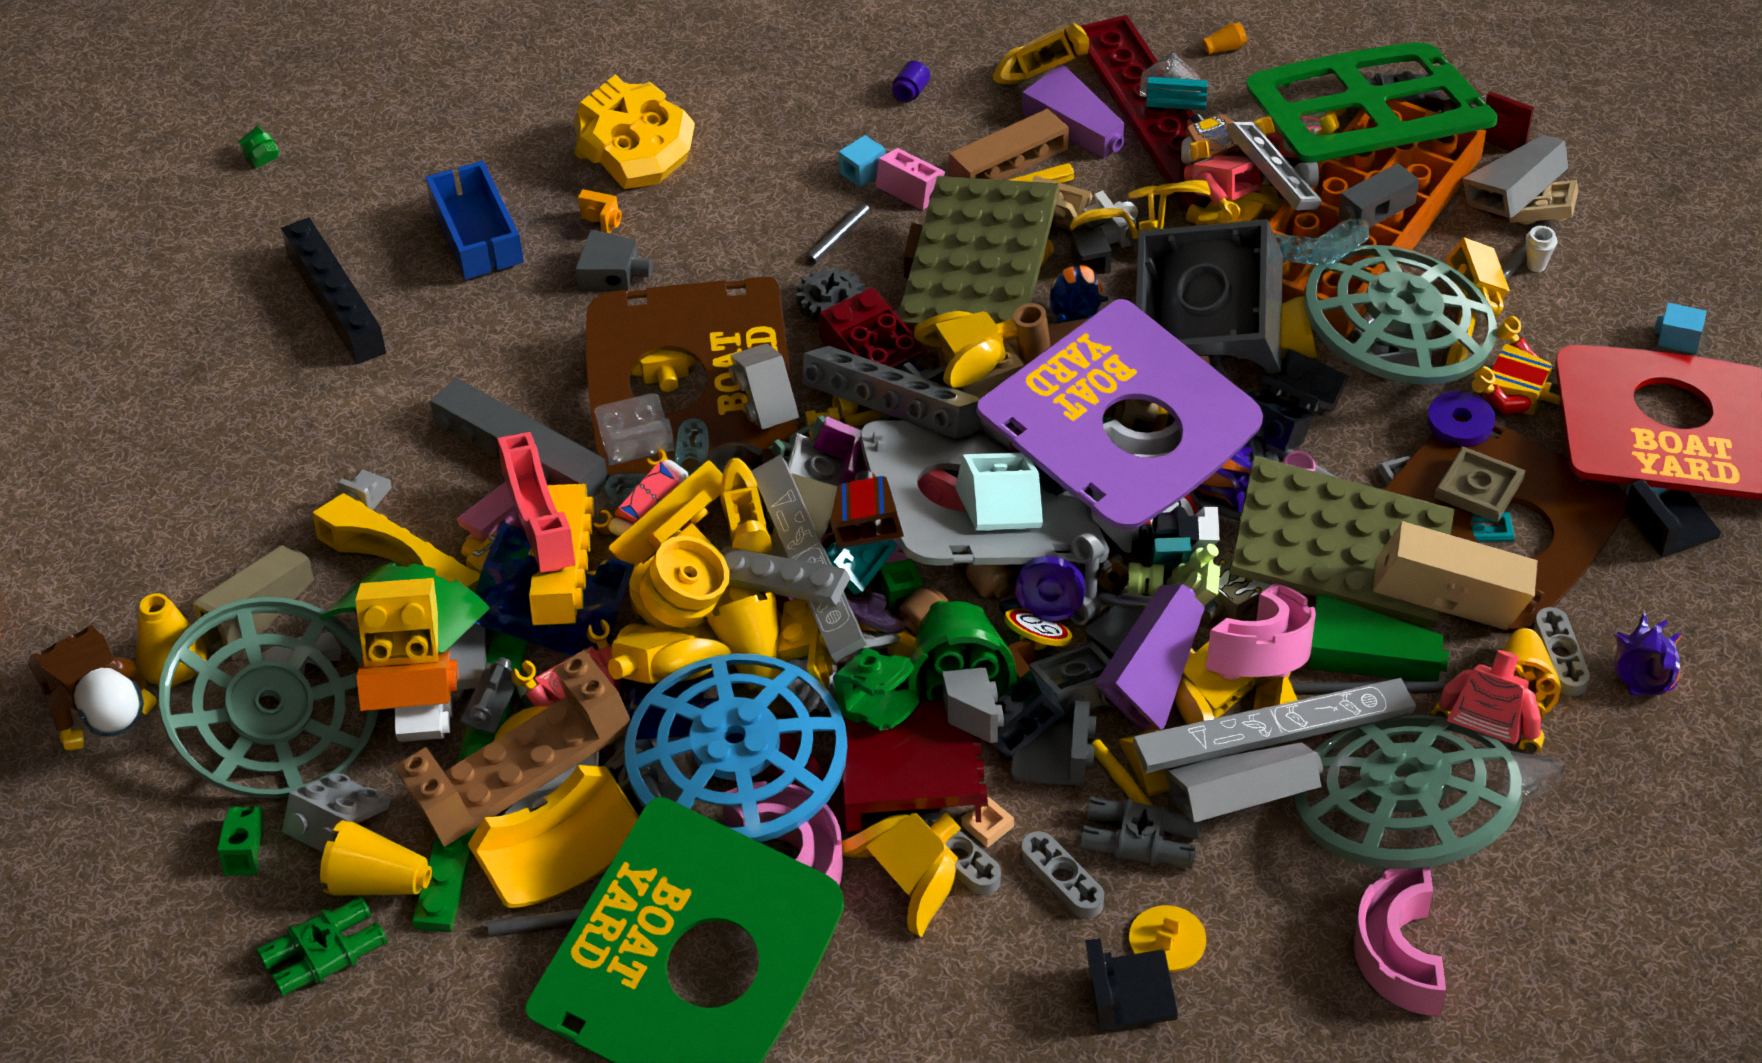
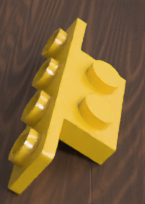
(670, 515)
(802, 638)

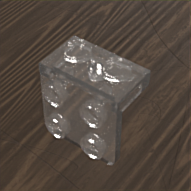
(633, 428)

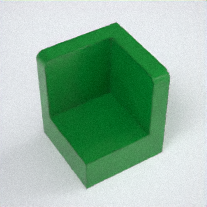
(897, 581)

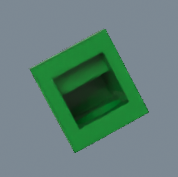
(241, 841)

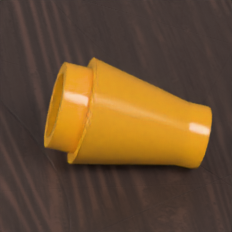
(1225, 39)

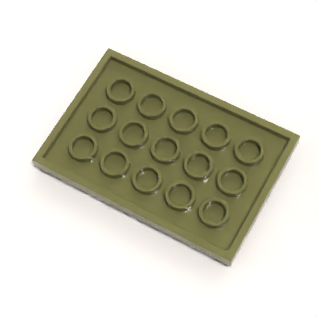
(979, 248)
(1326, 535)

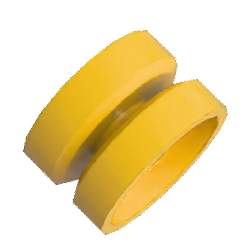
(684, 581)

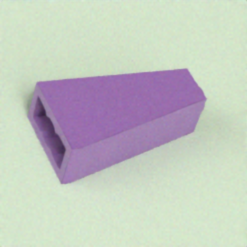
(1088, 118)
(1152, 657)

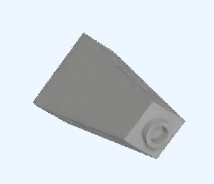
(1516, 177)
(1243, 780)

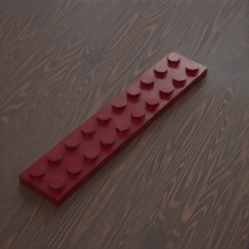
(1119, 59)

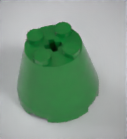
(957, 638)

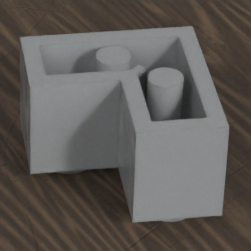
(766, 382)

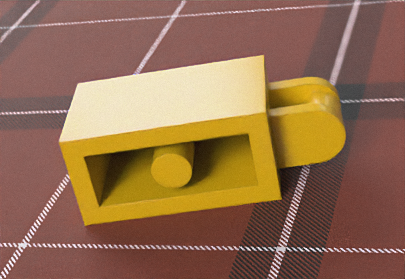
(1483, 269)

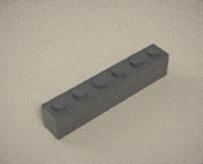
(483, 419)

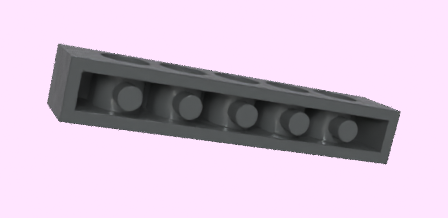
(891, 391)

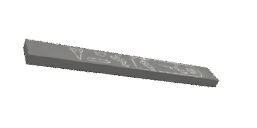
(803, 543)
(1273, 725)

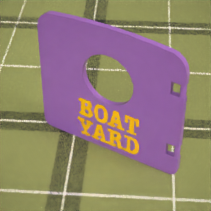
(1111, 359)

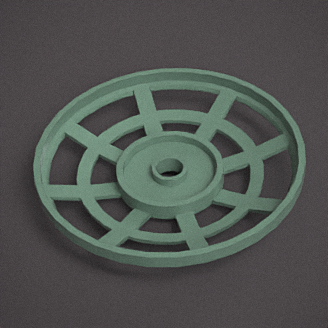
(1387, 305)
(261, 680)
(1425, 786)

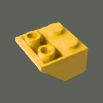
(398, 622)

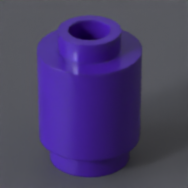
(910, 81)

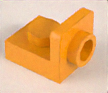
(600, 208)

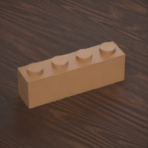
(1011, 148)

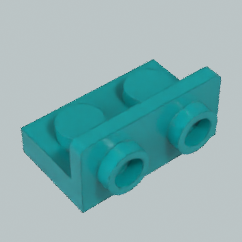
(861, 561)

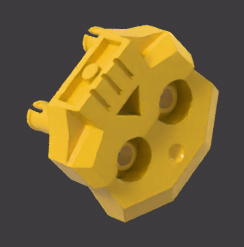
(620, 116)

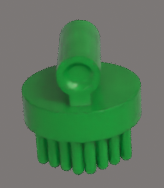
(259, 147)

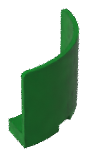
(456, 603)

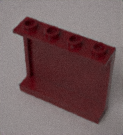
(912, 766)

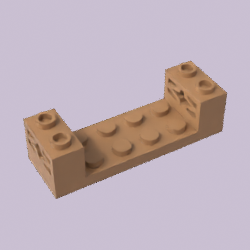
(520, 759)

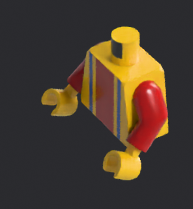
(1518, 376)

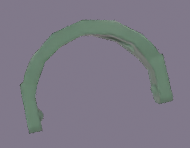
(780, 446)

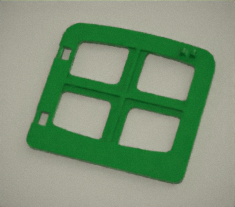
(1371, 98)

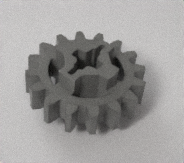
(826, 290)

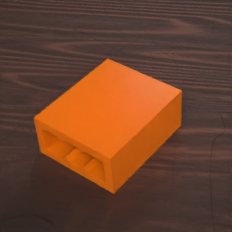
(407, 684)

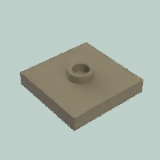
(1479, 484)

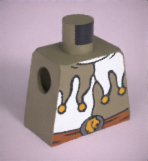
(1236, 595)

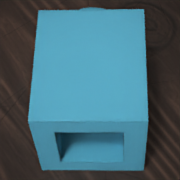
(860, 160)
(1680, 328)

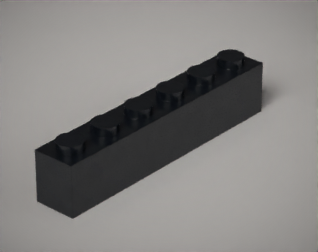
(333, 291)

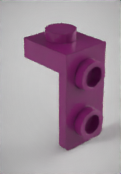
(841, 442)

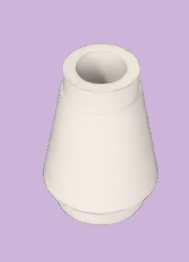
(1539, 247)

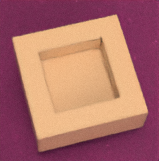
(993, 824)

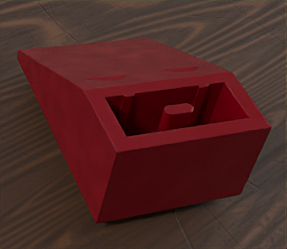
(869, 330)

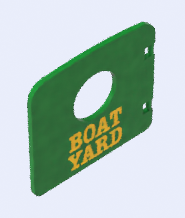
(661, 883)

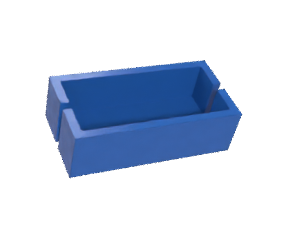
(476, 221)

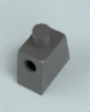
(610, 263)

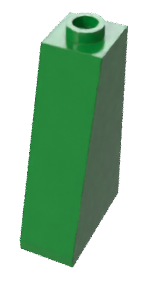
(1373, 644)

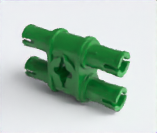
(317, 960)

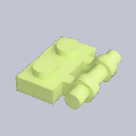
(1199, 574)

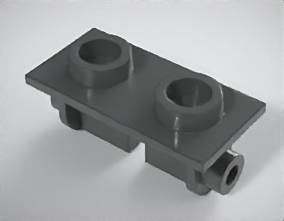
(490, 697)

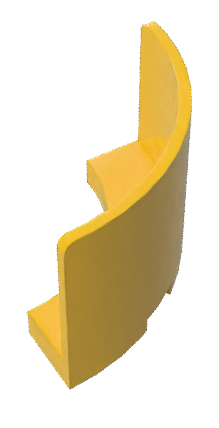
(557, 845)

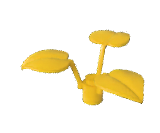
(1164, 190)

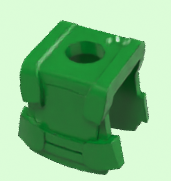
(874, 695)

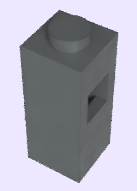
(1379, 196)

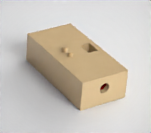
(1455, 575)

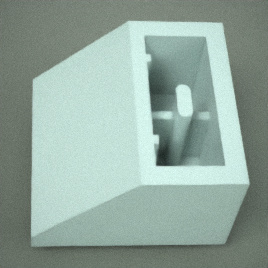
(1000, 491)

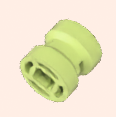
(1138, 577)

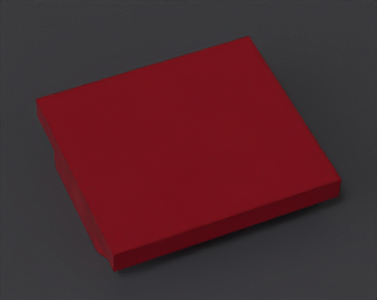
(1512, 122)

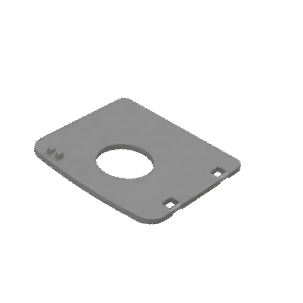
(933, 532)

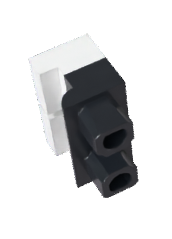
(1201, 528)

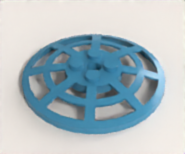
(747, 757)

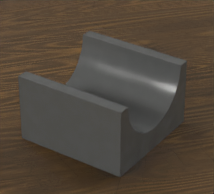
(1215, 288)

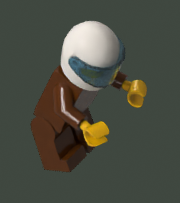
(87, 678)

